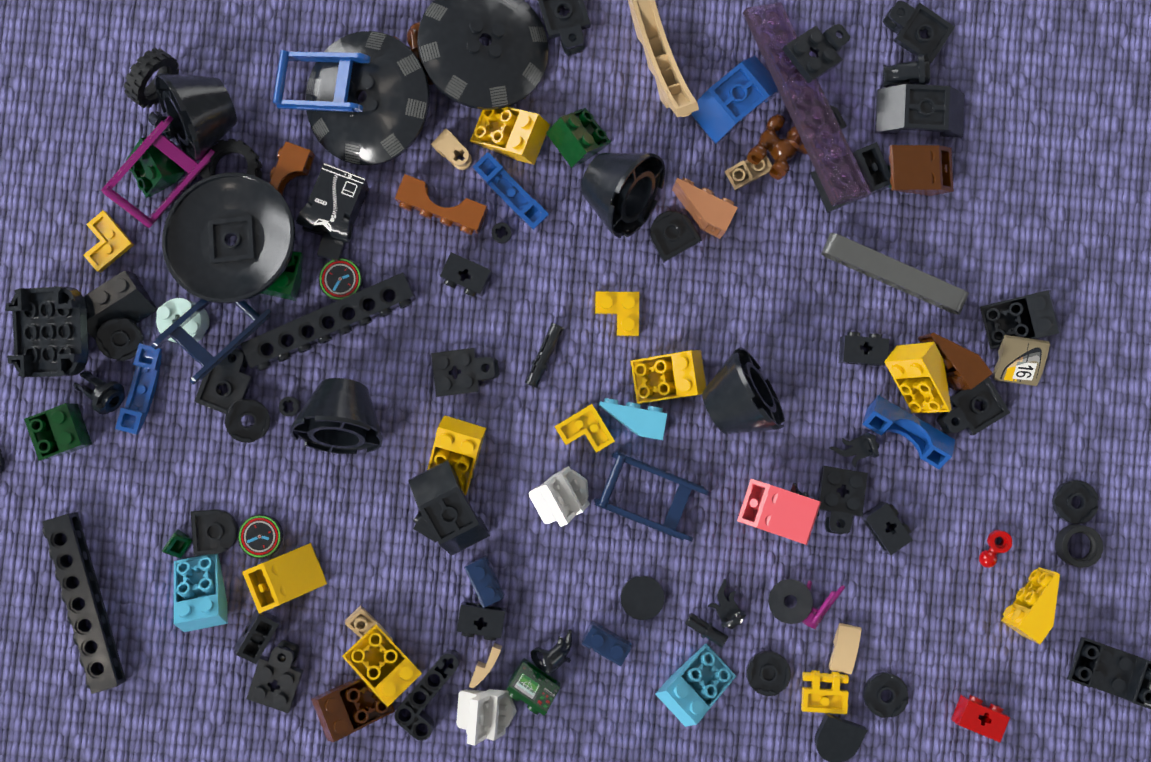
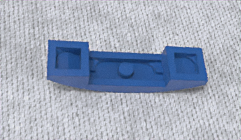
(510, 191)
(141, 390)

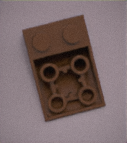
(921, 169)
(962, 367)
(348, 709)

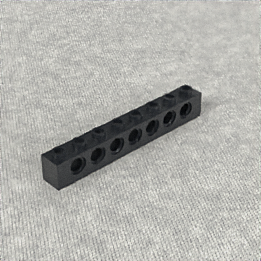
(255, 348)
(94, 606)

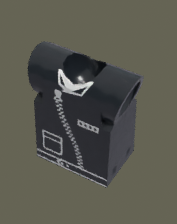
(334, 203)

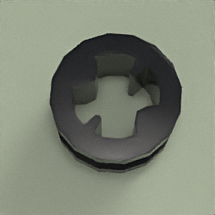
(499, 226)
(282, 407)

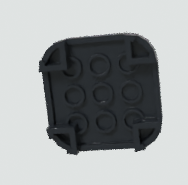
(49, 331)

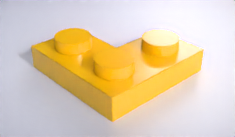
(112, 242)
(624, 305)
(588, 423)

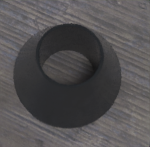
(199, 110)
(623, 189)
(741, 398)
(339, 418)

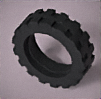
(141, 73)
(232, 146)

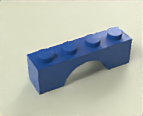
(930, 442)

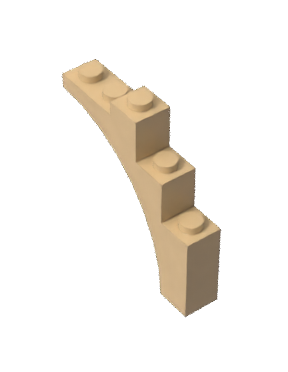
(660, 60)

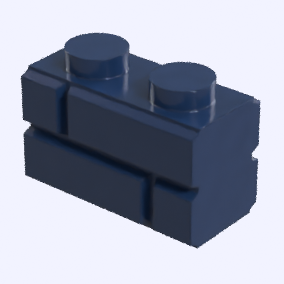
(484, 581)
(606, 643)

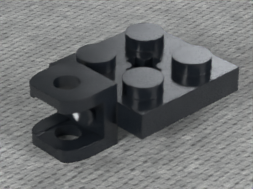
(910, 21)
(566, 27)
(823, 45)
(472, 371)
(227, 372)
(966, 416)
(841, 508)
(280, 668)

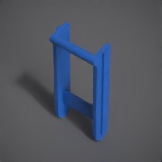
(342, 83)

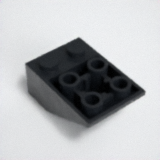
(872, 168)
(1023, 316)

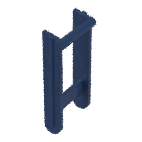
(198, 352)
(677, 505)

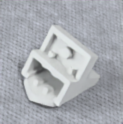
(561, 497)
(484, 714)

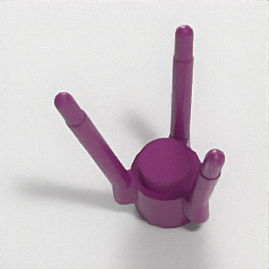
(817, 614)

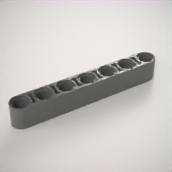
(894, 273)

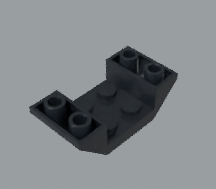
(920, 109)
(447, 508)
(1112, 671)

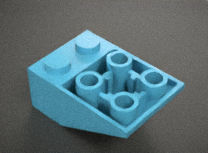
(642, 422)
(199, 593)
(696, 686)

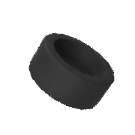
(1095, 551)

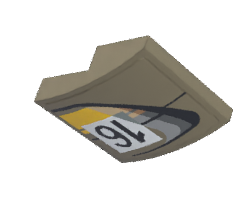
(1021, 360)

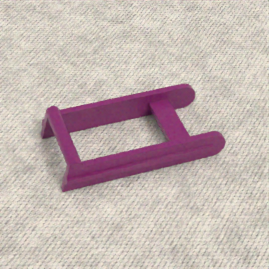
(175, 154)

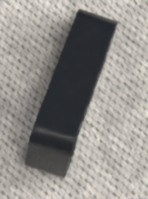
(430, 689)

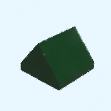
(177, 544)

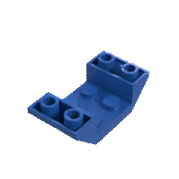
(734, 98)

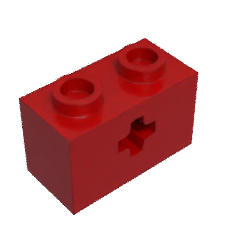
(991, 725)

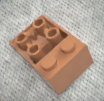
(707, 210)

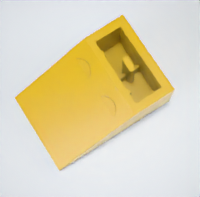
(511, 133)
(668, 376)
(920, 377)
(461, 445)
(284, 578)
(1034, 606)
(381, 665)

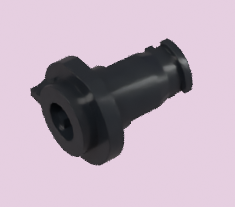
(909, 72)
(105, 397)

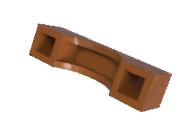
(292, 163)
(467, 215)

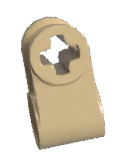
(450, 148)

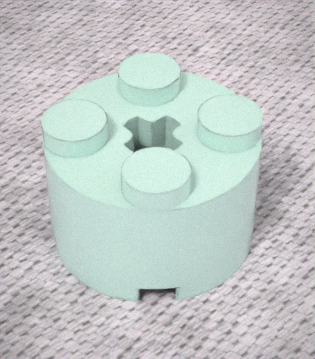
(174, 309)

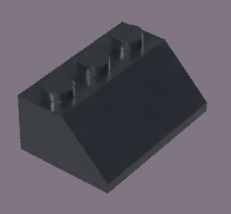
(117, 298)

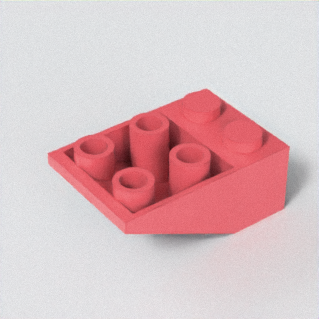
(779, 511)

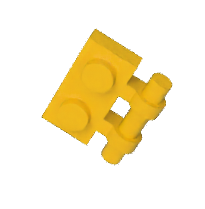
(822, 699)

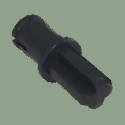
(156, 118)
(706, 630)

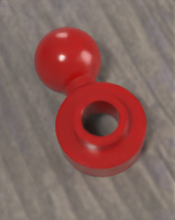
(989, 557)

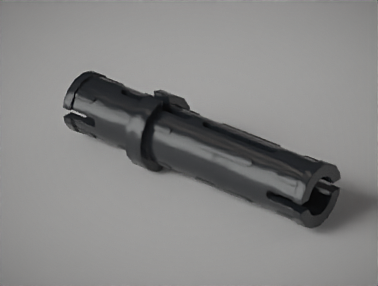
(541, 361)

